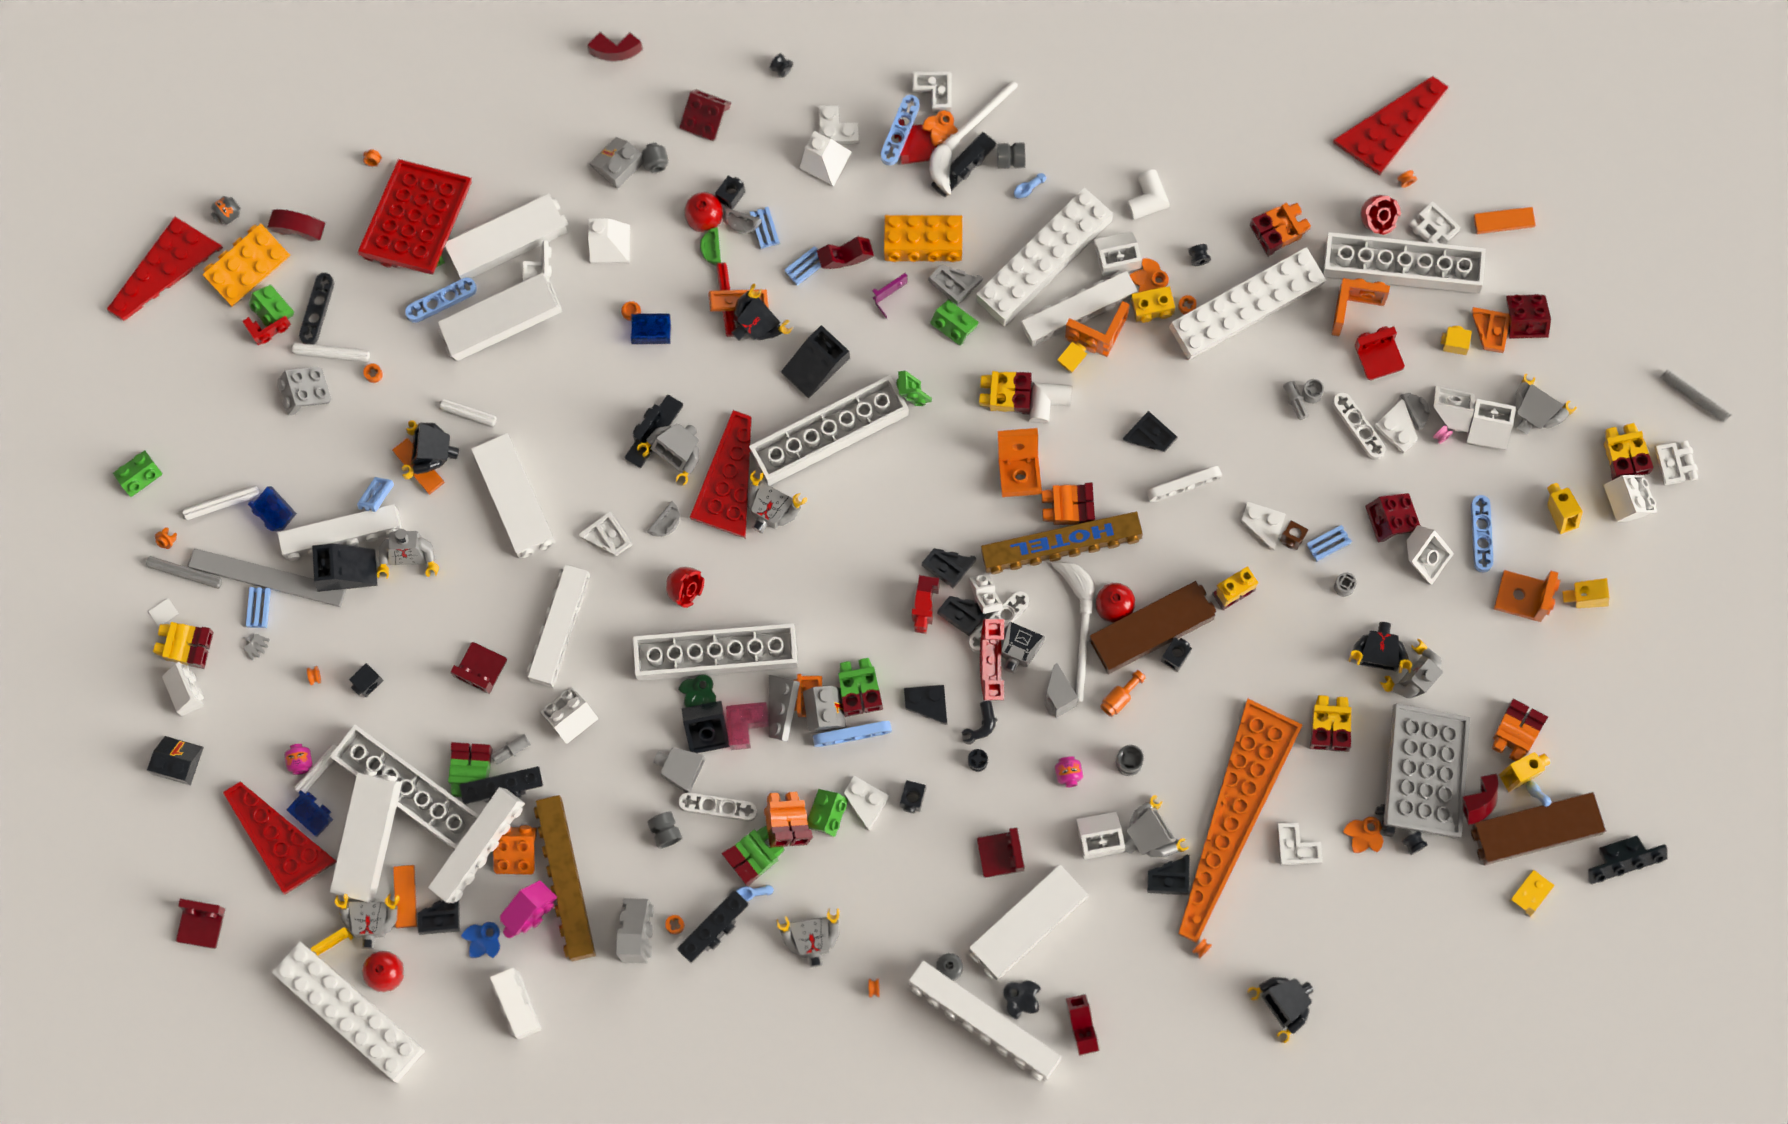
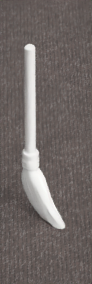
(941, 156)
(1084, 589)

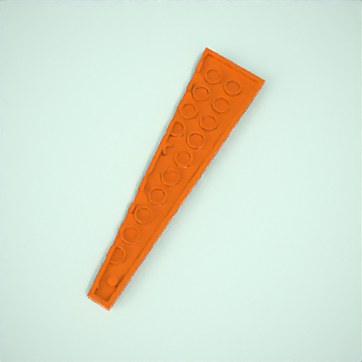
(1253, 767)

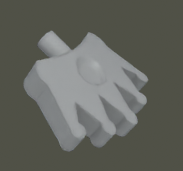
(255, 644)

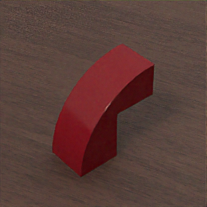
(606, 50)
(293, 222)
(848, 254)
(1480, 805)
(1082, 1024)

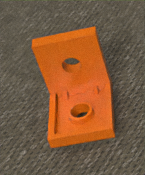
(1358, 291)
(1094, 340)
(1019, 456)
(1537, 595)

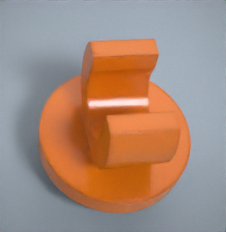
(164, 540)

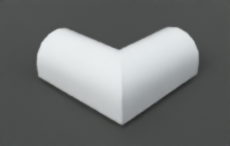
(939, 84)
(1153, 198)
(1045, 395)

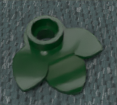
(695, 694)

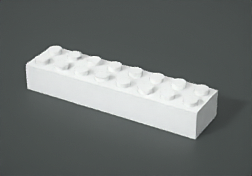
(1044, 257)
(1404, 262)
(1247, 303)
(829, 430)
(715, 652)
(418, 795)
(348, 1012)
(985, 1021)

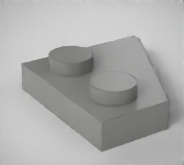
(954, 283)

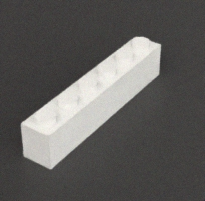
(1081, 308)
(343, 531)
(559, 626)
(476, 845)

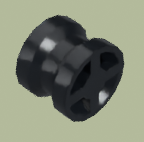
(781, 65)
(1199, 255)
(977, 755)
(1414, 843)

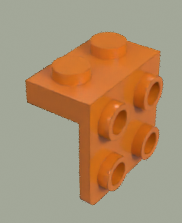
(516, 851)

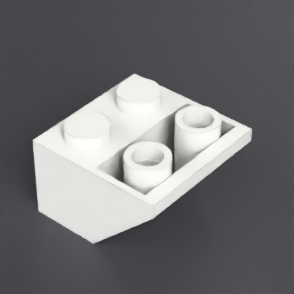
(1118, 253)
(1491, 424)
(1630, 497)
(182, 690)
(569, 715)
(1100, 835)

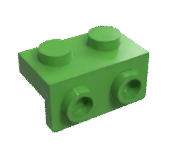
(269, 305)
(953, 322)
(910, 389)
(137, 473)
(827, 812)

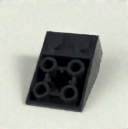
(816, 361)
(343, 567)

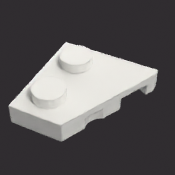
(1398, 427)
(1264, 523)
(607, 535)
(865, 800)

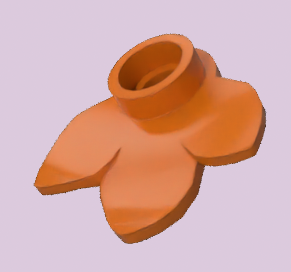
(939, 129)
(1146, 277)
(1363, 837)

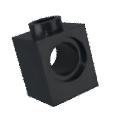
(727, 199)
(1176, 662)
(365, 680)
(916, 788)

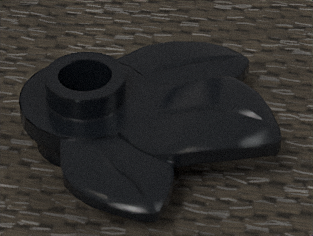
(1024, 1000)

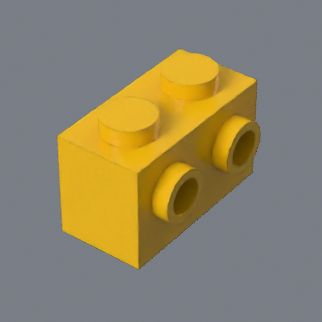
(1153, 304)

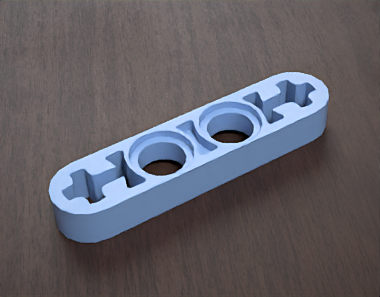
(903, 131)
(439, 296)
(1478, 533)
(852, 734)

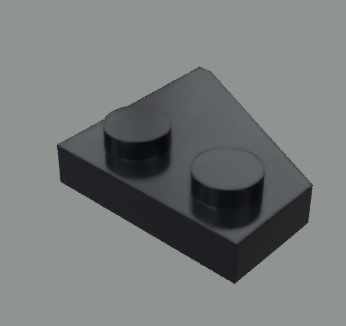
(1151, 434)
(948, 565)
(962, 614)
(927, 701)
(1170, 878)
(439, 918)

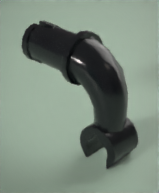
(988, 724)

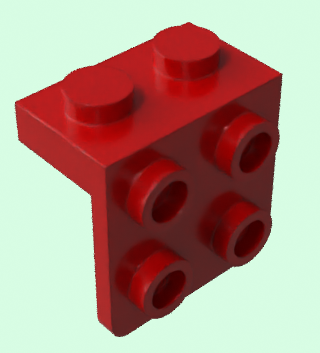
(917, 146)
(1379, 353)

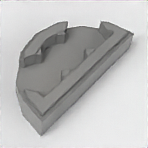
(741, 222)
(1417, 409)
(666, 522)

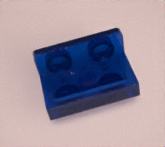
(651, 328)
(272, 510)
(309, 813)

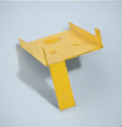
(1532, 892)
(331, 941)

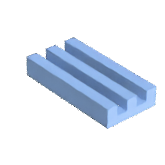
(760, 213)
(798, 262)
(378, 495)
(1343, 535)
(259, 591)

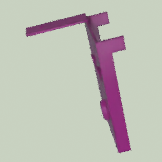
(889, 289)

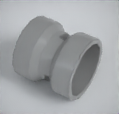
(1314, 387)
(1344, 588)

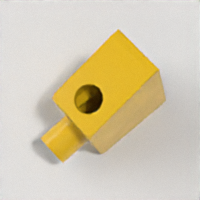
(1563, 508)
(1596, 591)
(1523, 770)

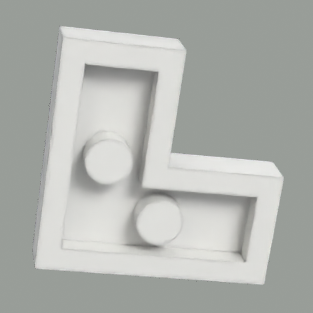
(839, 132)
(1294, 852)

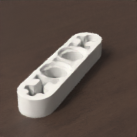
(1356, 427)
(1184, 484)
(1012, 600)
(717, 810)

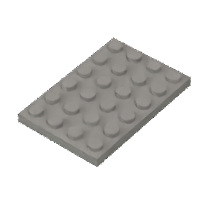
(1426, 771)

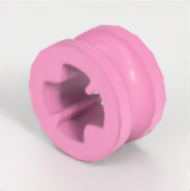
(1443, 434)

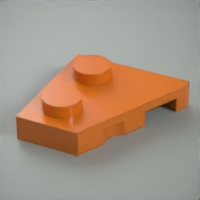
(1492, 328)

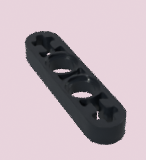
(313, 308)

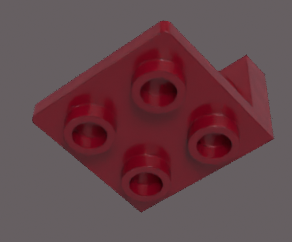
(703, 114)
(1528, 316)
(1392, 516)
(480, 667)
(1001, 853)
(200, 923)

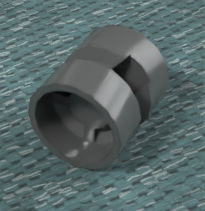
(1011, 155)
(1129, 760)
(664, 829)

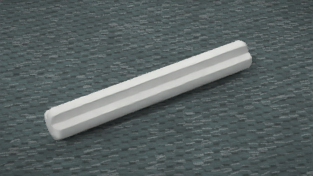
(331, 352)
(221, 502)

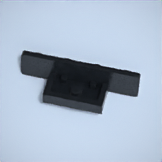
(968, 160)
(654, 418)
(515, 782)
(1625, 857)
(717, 924)

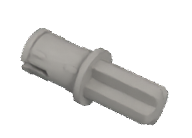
(1295, 399)
(510, 749)

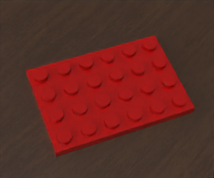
(415, 216)

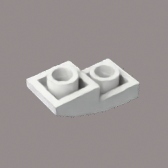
(984, 593)

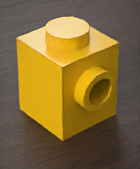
(1456, 340)
(1072, 356)

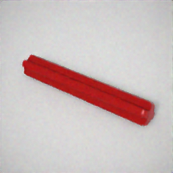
(723, 280)

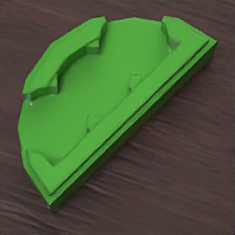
(710, 246)

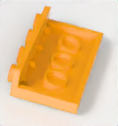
(923, 238)
(245, 264)

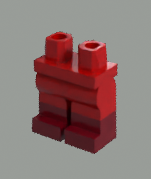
(923, 611)

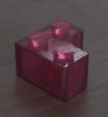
(741, 719)

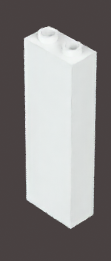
(506, 237)
(499, 317)
(513, 496)
(366, 835)
(1027, 923)

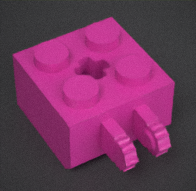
(527, 909)

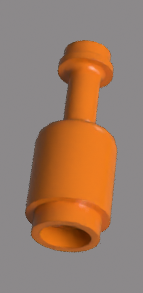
(1120, 696)

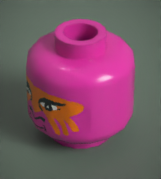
(298, 759)
(1069, 771)

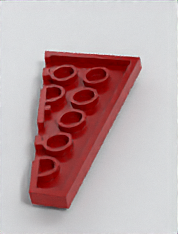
(1386, 131)
(166, 263)
(725, 489)
(283, 847)

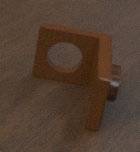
(1291, 541)

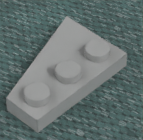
(781, 706)

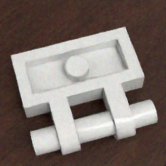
(1438, 221)
(1670, 462)

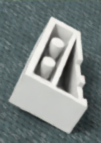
(515, 1003)

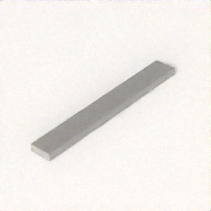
(263, 577)

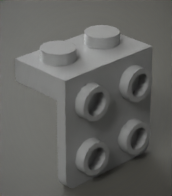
(303, 388)

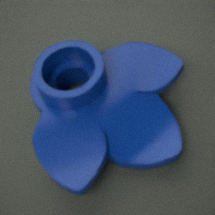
(480, 941)

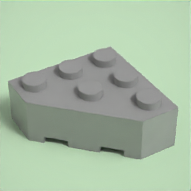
(635, 931)

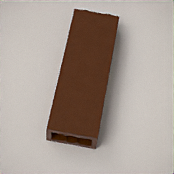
(1152, 627)
(1538, 829)

